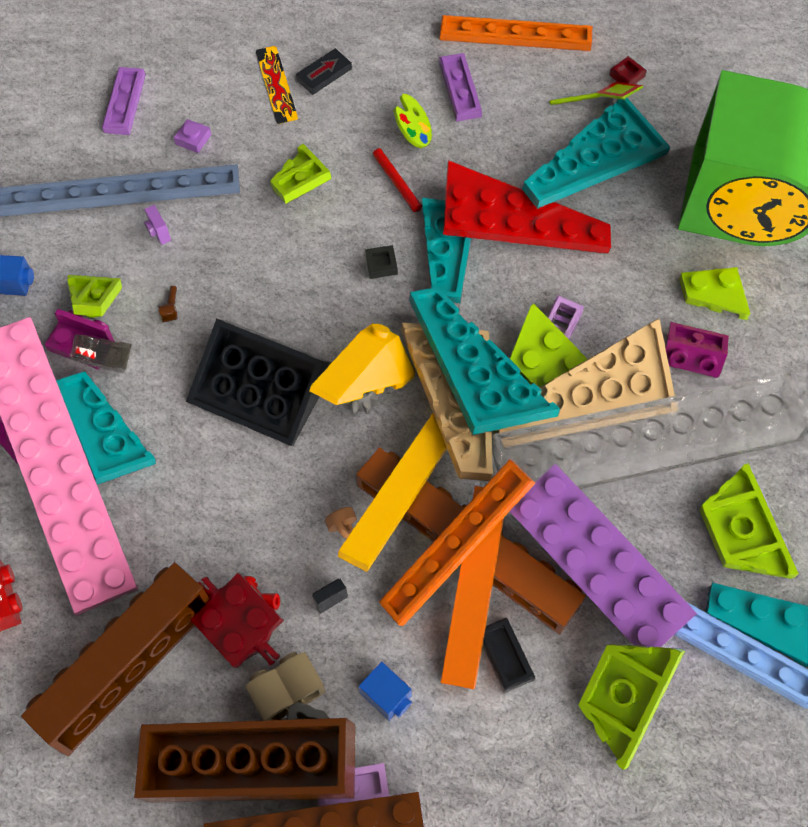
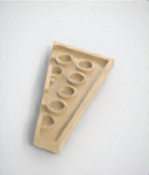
(617, 377)
(468, 452)

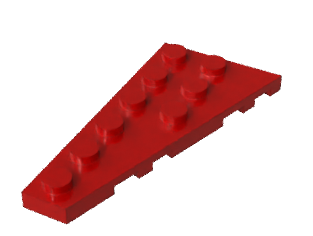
(501, 212)

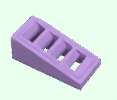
(570, 308)

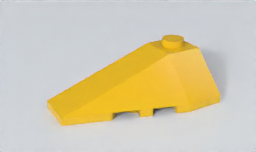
(367, 364)

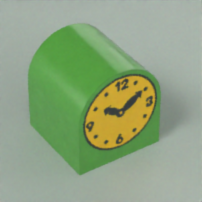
(750, 164)

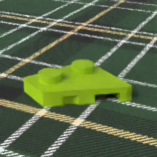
(299, 175)
(716, 290)
(92, 294)

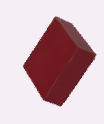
(628, 71)

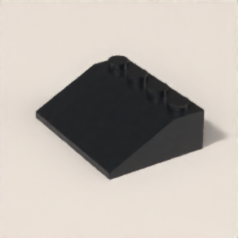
(256, 381)

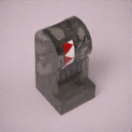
(101, 353)

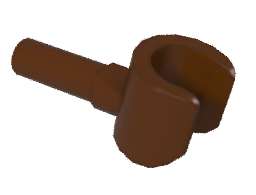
(168, 311)

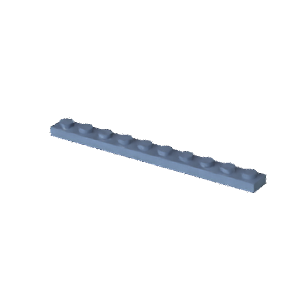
(119, 190)

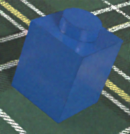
(15, 275)
(386, 692)

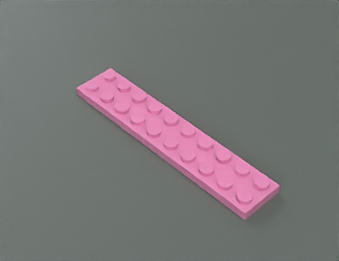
(59, 474)

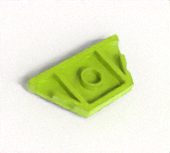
(543, 349)
(745, 528)
(627, 694)

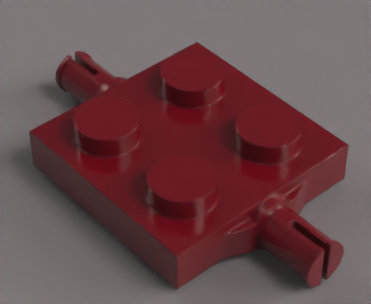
(238, 621)

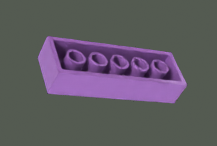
(601, 560)

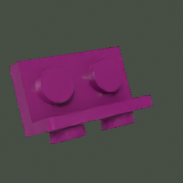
(69, 325)
(696, 349)

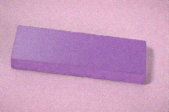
(460, 87)
(124, 101)

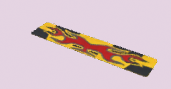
(276, 85)

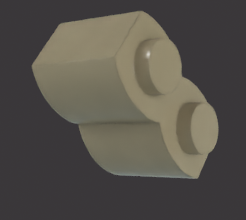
(285, 685)

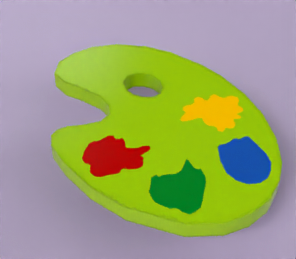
(413, 127)

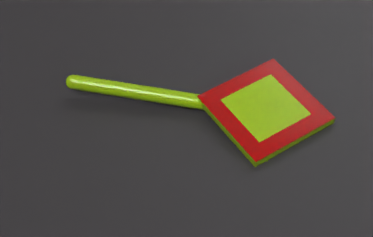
(615, 90)

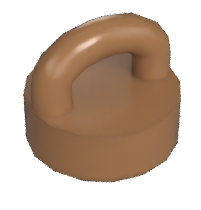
(341, 521)

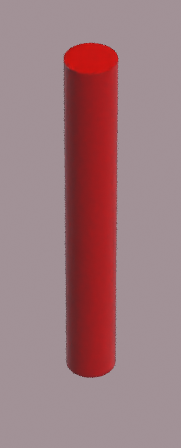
(397, 180)

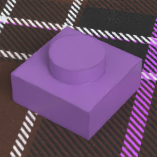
(192, 136)
(156, 226)

